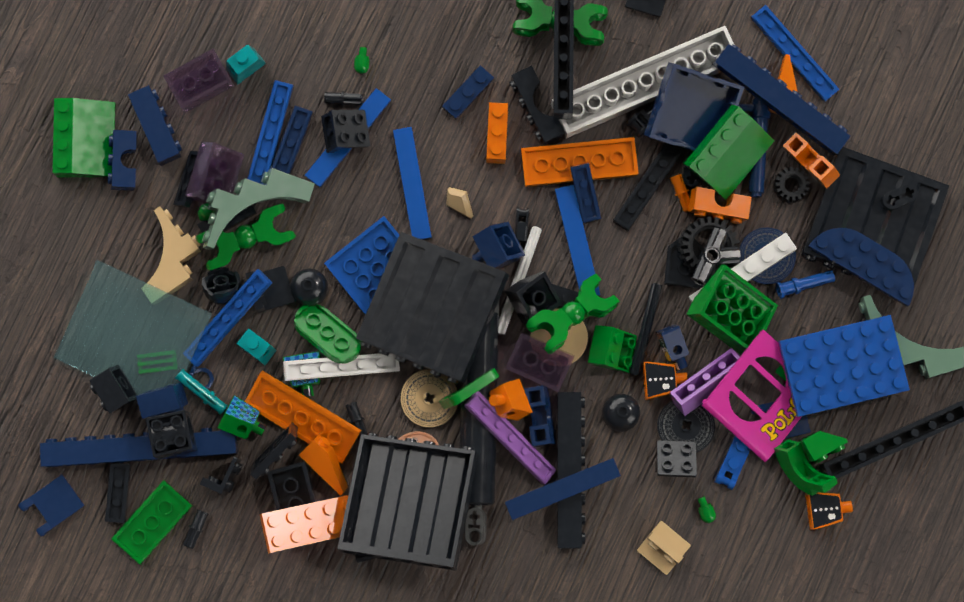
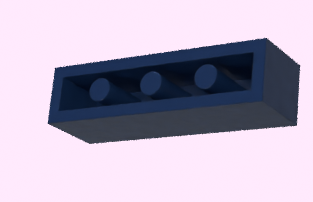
(155, 126)

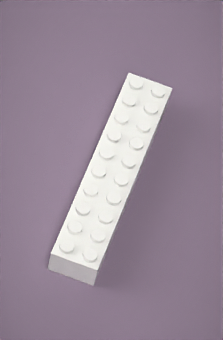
(640, 82)

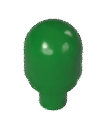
(361, 62)
(204, 213)
(706, 510)

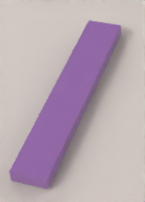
(510, 438)

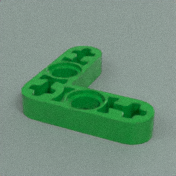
(460, 395)

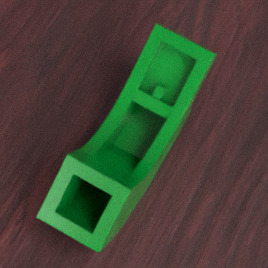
(799, 471)

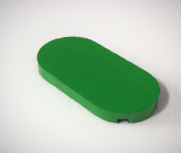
(327, 333)

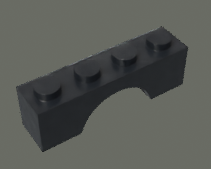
(546, 127)

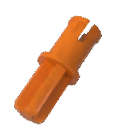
(681, 191)

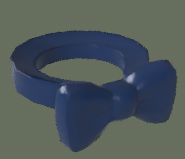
(196, 370)

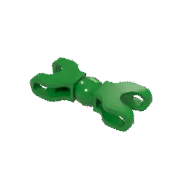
(543, 18)
(247, 236)
(572, 313)

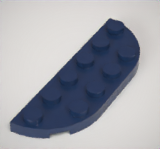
(867, 261)

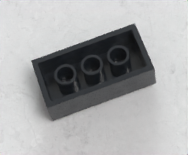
(291, 486)

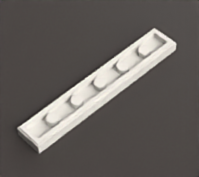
(327, 368)

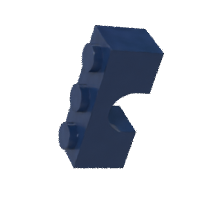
(121, 176)
(542, 422)

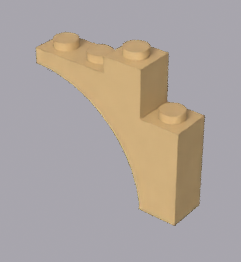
(177, 250)

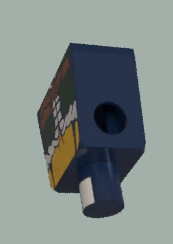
(669, 338)

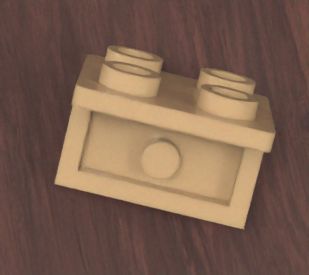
(663, 547)

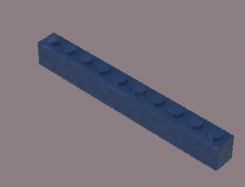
(128, 448)

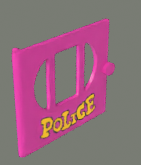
(776, 423)

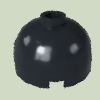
(221, 285)
(309, 287)
(621, 412)

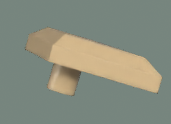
(459, 201)

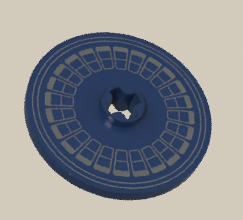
(758, 239)

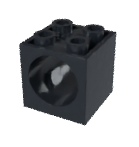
(171, 434)

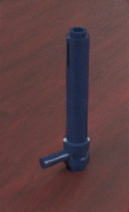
(761, 115)

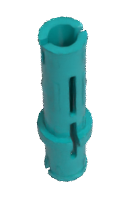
(202, 392)

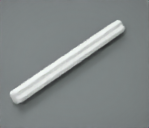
(520, 274)

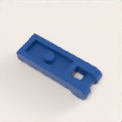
(732, 463)

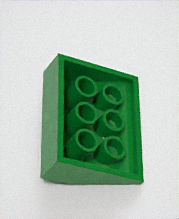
(82, 137)
(729, 151)
(732, 309)

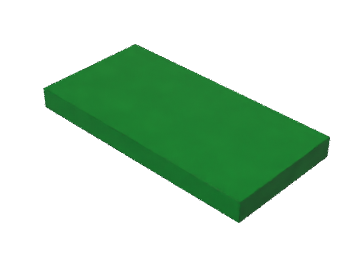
(152, 522)

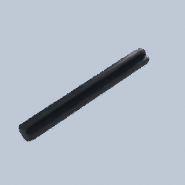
(645, 329)

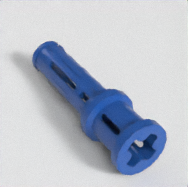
(797, 285)

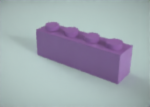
(699, 386)

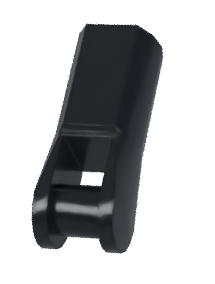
(521, 228)

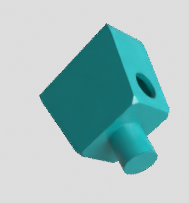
(244, 63)
(256, 346)

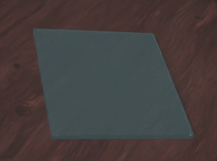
(132, 327)

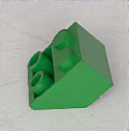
(612, 348)
(820, 444)

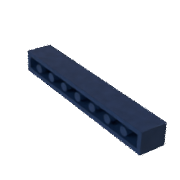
(781, 99)

